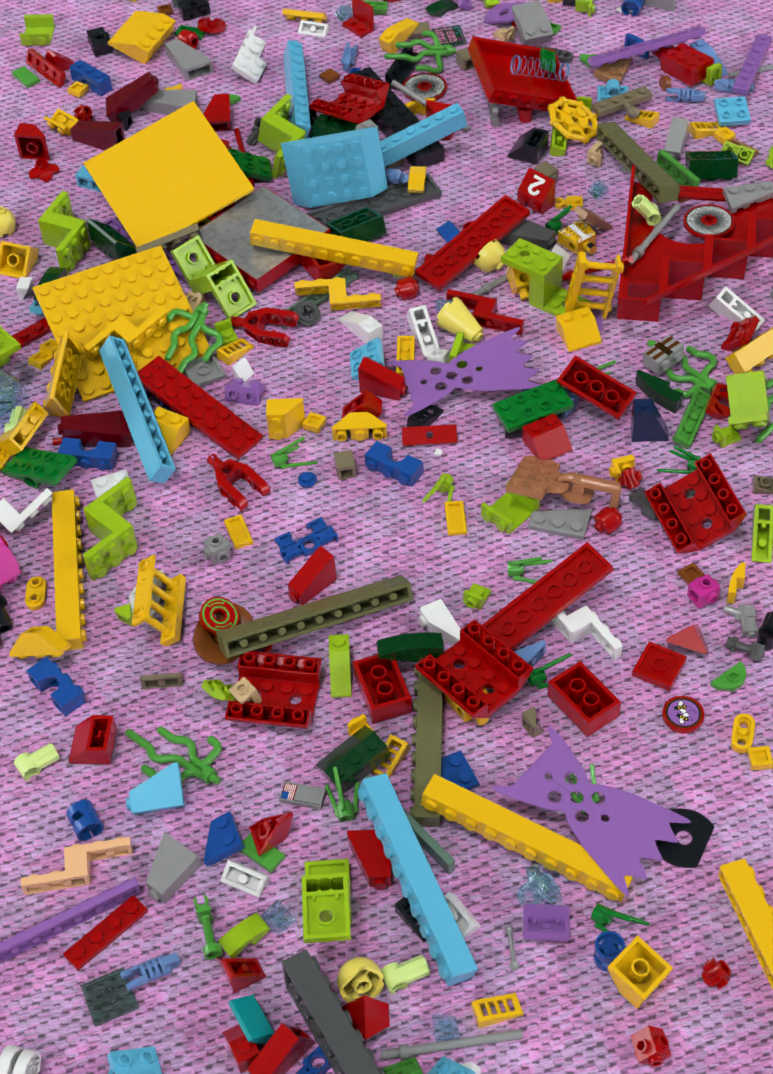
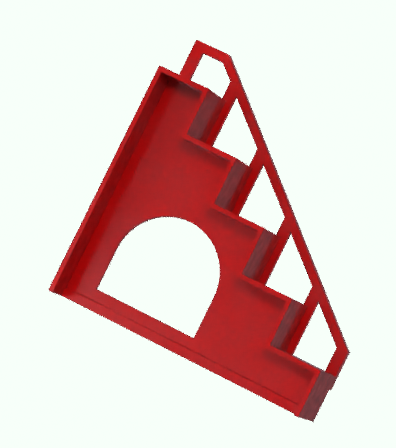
(680, 268)

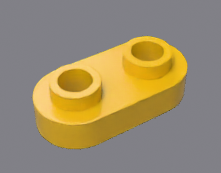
(35, 592)
(742, 734)

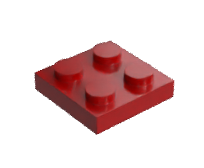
(659, 666)

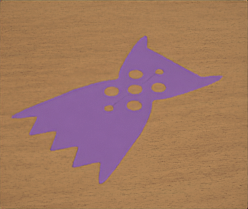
(500, 371)
(612, 844)

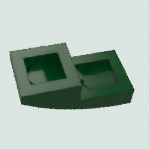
(439, 7)

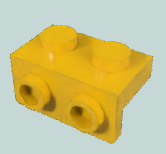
(61, 121)

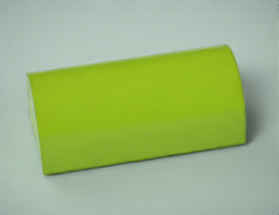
(557, 143)

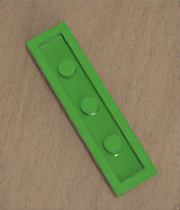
(676, 170)
(691, 418)

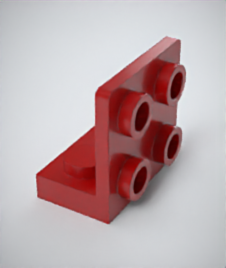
(363, 19)

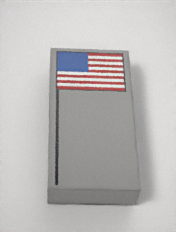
(302, 795)

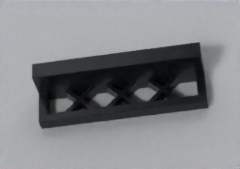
(401, 69)

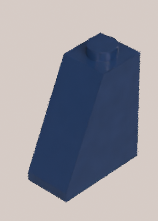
(647, 422)

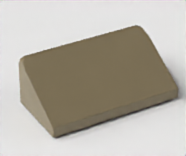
(161, 680)

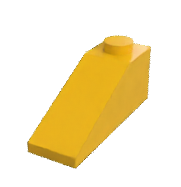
(396, 33)

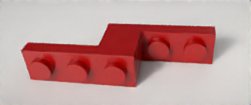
(485, 312)

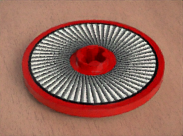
(426, 85)
(708, 220)

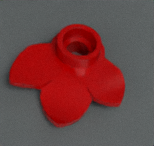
(43, 170)

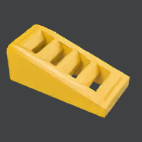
(646, 119)
(701, 129)
(229, 359)
(404, 749)
(490, 1019)

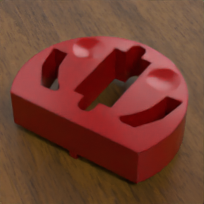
(716, 409)

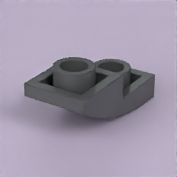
(641, 500)

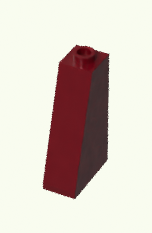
(131, 95)
(98, 133)
(96, 427)

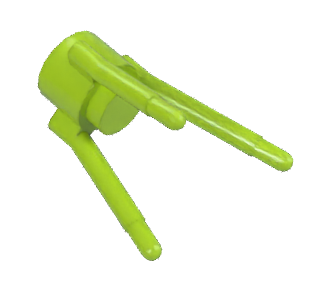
(442, 485)

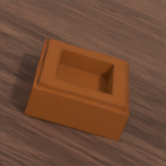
(165, 9)
(329, 76)
(690, 573)

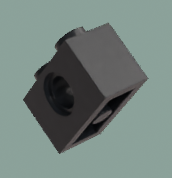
(193, 9)
(98, 41)

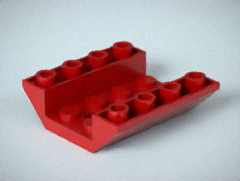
(358, 102)
(685, 517)
(486, 664)
(278, 681)

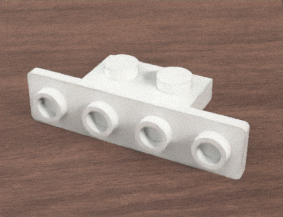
(252, 43)

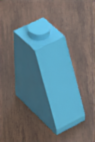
(158, 793)

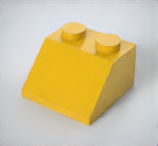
(17, 259)
(578, 329)
(284, 417)
(173, 427)
(638, 971)

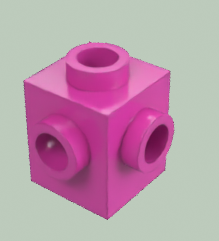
(703, 591)

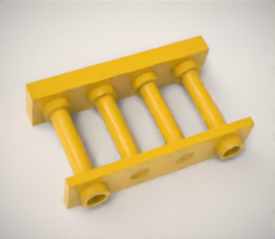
(579, 277)
(173, 601)

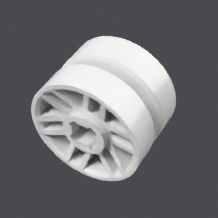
(19, 1060)

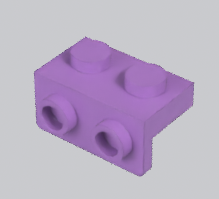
(244, 391)
(546, 922)

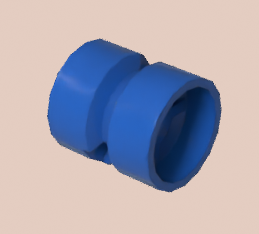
(631, 6)
(84, 819)
(607, 948)

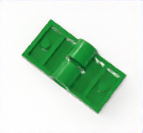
(252, 165)
(532, 405)
(39, 467)

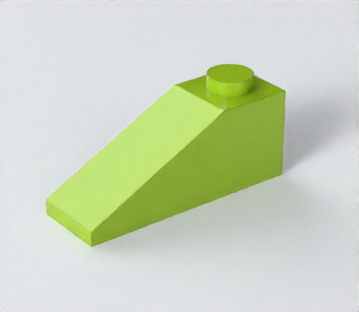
(762, 533)
(340, 666)

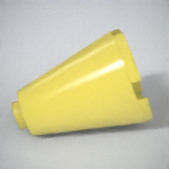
(457, 318)

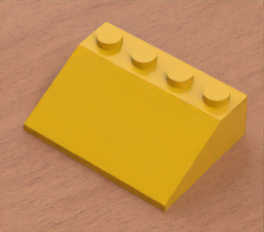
(142, 34)
(63, 377)

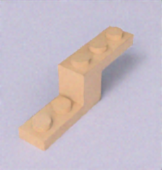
(77, 865)

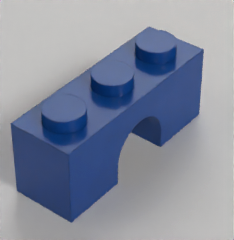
(98, 80)
(101, 457)
(405, 471)
(48, 674)

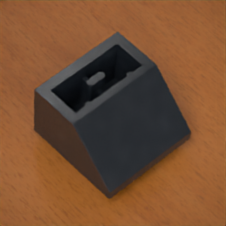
(530, 146)

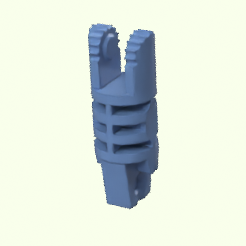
(349, 56)
(726, 85)
(685, 95)
(396, 176)
(150, 970)

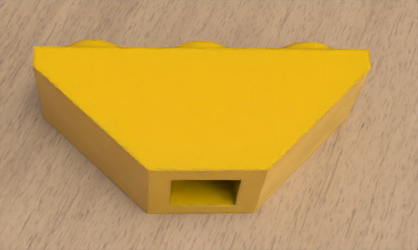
(359, 426)
(39, 642)

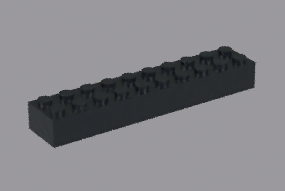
(397, 117)

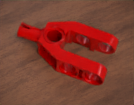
(255, 324)
(231, 471)

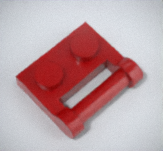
(740, 333)

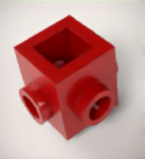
(651, 1046)

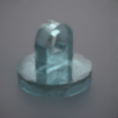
(541, 885)

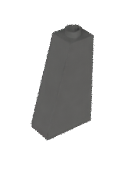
(532, 233)

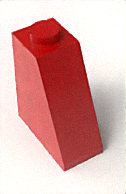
(219, 112)
(380, 380)
(312, 577)
(371, 858)
(281, 1051)

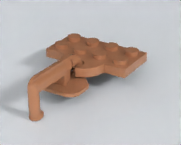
(537, 477)

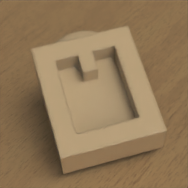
(505, 34)
(595, 154)
(195, 299)
(245, 691)

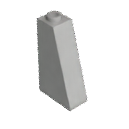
(188, 60)
(169, 101)

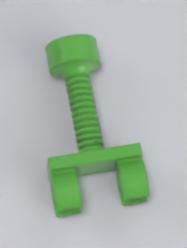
(211, 949)

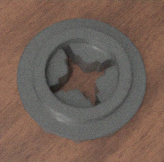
(308, 307)

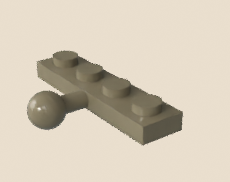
(621, 101)
(171, 241)

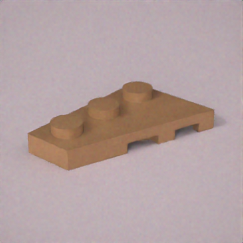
(613, 71)
(592, 218)

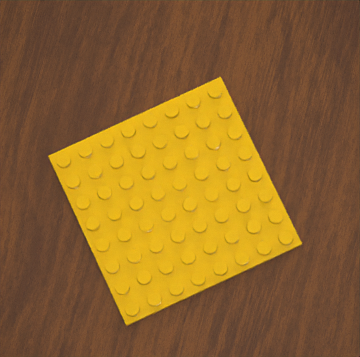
(168, 176)
(98, 296)

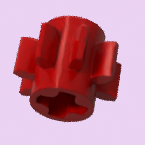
(83, 113)
(630, 478)
(716, 973)

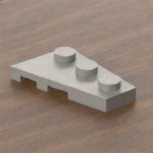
(744, 195)
(561, 522)

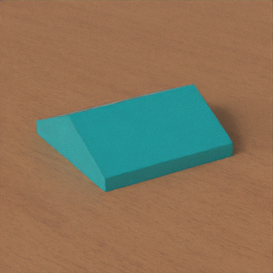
(251, 1019)

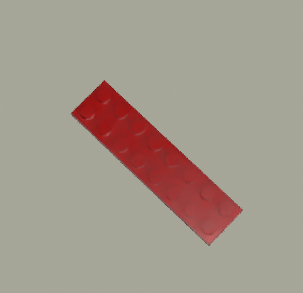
(464, 248)
(199, 407)
(549, 596)

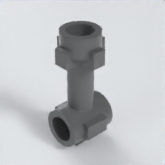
(756, 650)

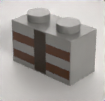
(663, 355)

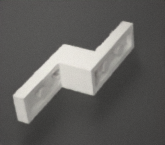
(13, 519)
(583, 623)

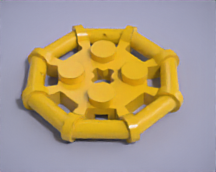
(573, 119)

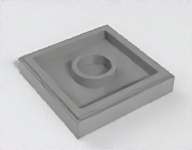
(205, 373)

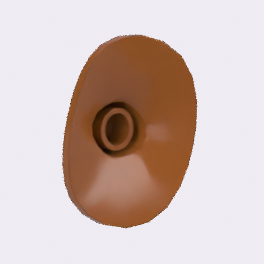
(207, 644)

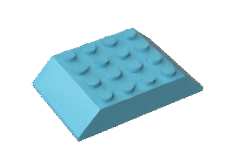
(335, 167)

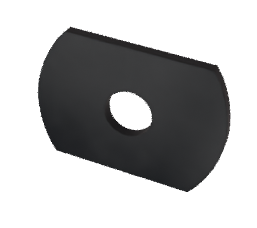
(687, 855)

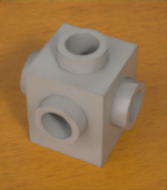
(217, 549)

